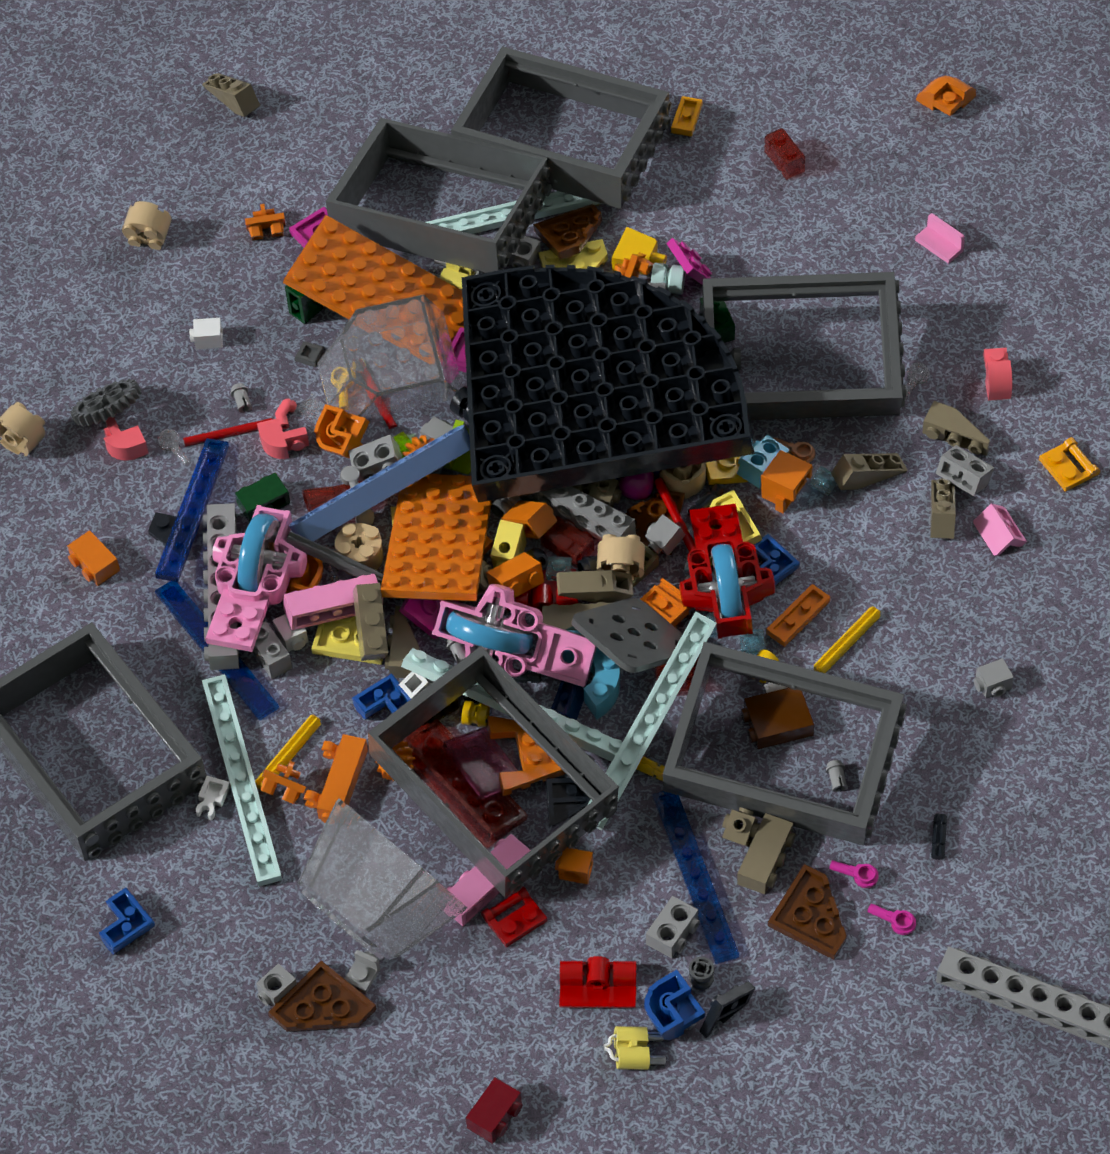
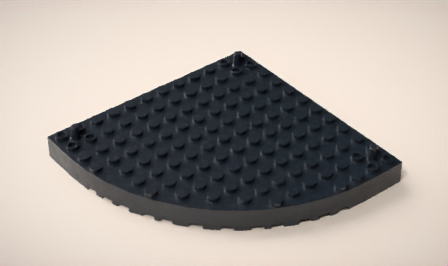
(591, 381)

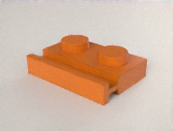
(667, 602)

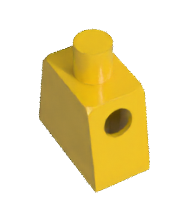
(634, 242)

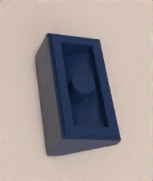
(569, 700)

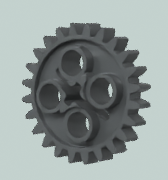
(105, 402)

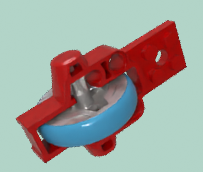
(730, 578)

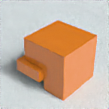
(784, 479)

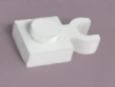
(211, 794)

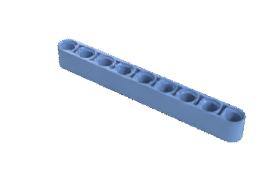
(382, 484)

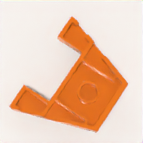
(534, 760)

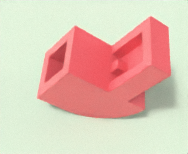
(998, 374)
(278, 443)
(124, 444)

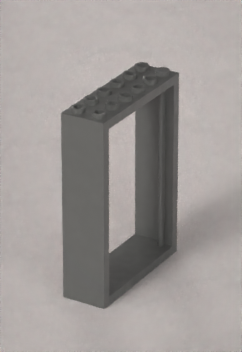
(582, 85)
(452, 155)
(824, 402)
(560, 747)
(137, 807)
(803, 814)

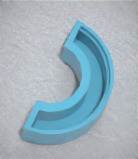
(604, 687)

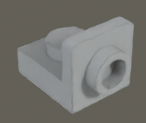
(363, 971)

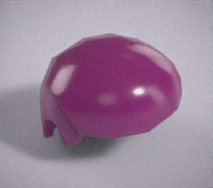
(637, 486)

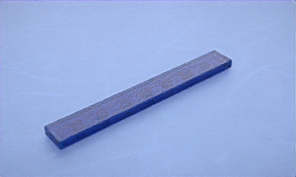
(192, 510)
(192, 621)
(696, 877)

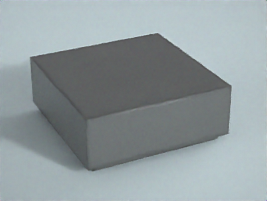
(309, 354)

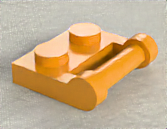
(1062, 467)

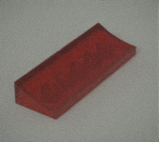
(485, 817)

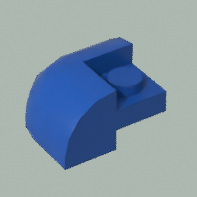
(672, 1006)

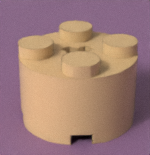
(146, 225)
(20, 429)
(685, 479)
(361, 544)
(621, 554)

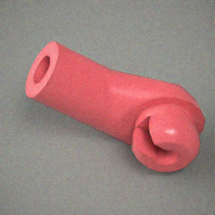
(286, 406)

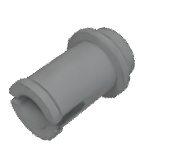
(241, 397)
(457, 650)
(836, 771)

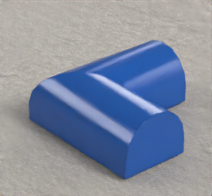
(776, 558)
(380, 695)
(131, 922)

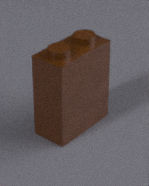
(777, 717)

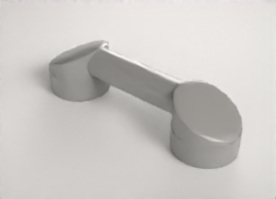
(349, 476)

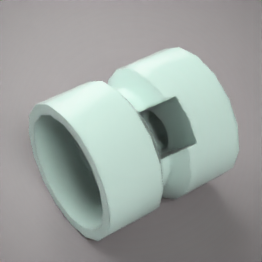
(672, 277)

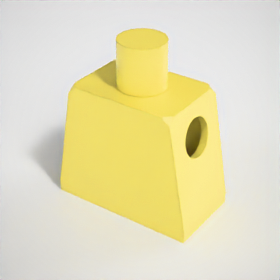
(508, 543)

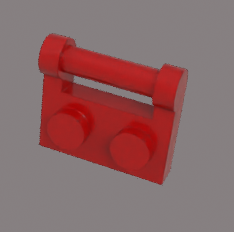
(517, 923)

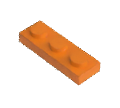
(798, 615)

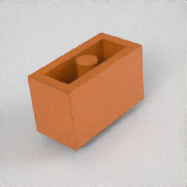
(535, 517)
(93, 558)
(518, 573)

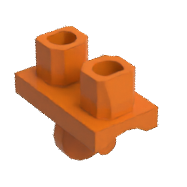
(265, 219)
(634, 266)
(292, 789)

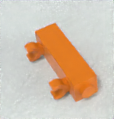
(343, 774)

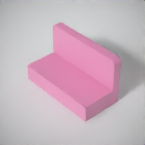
(941, 239)
(998, 529)

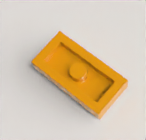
(686, 116)

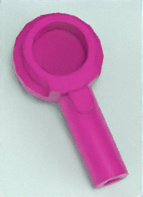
(864, 874)
(901, 921)

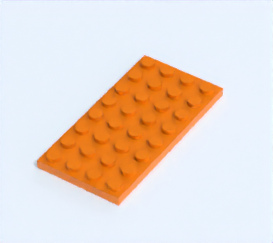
(354, 272)
(436, 540)

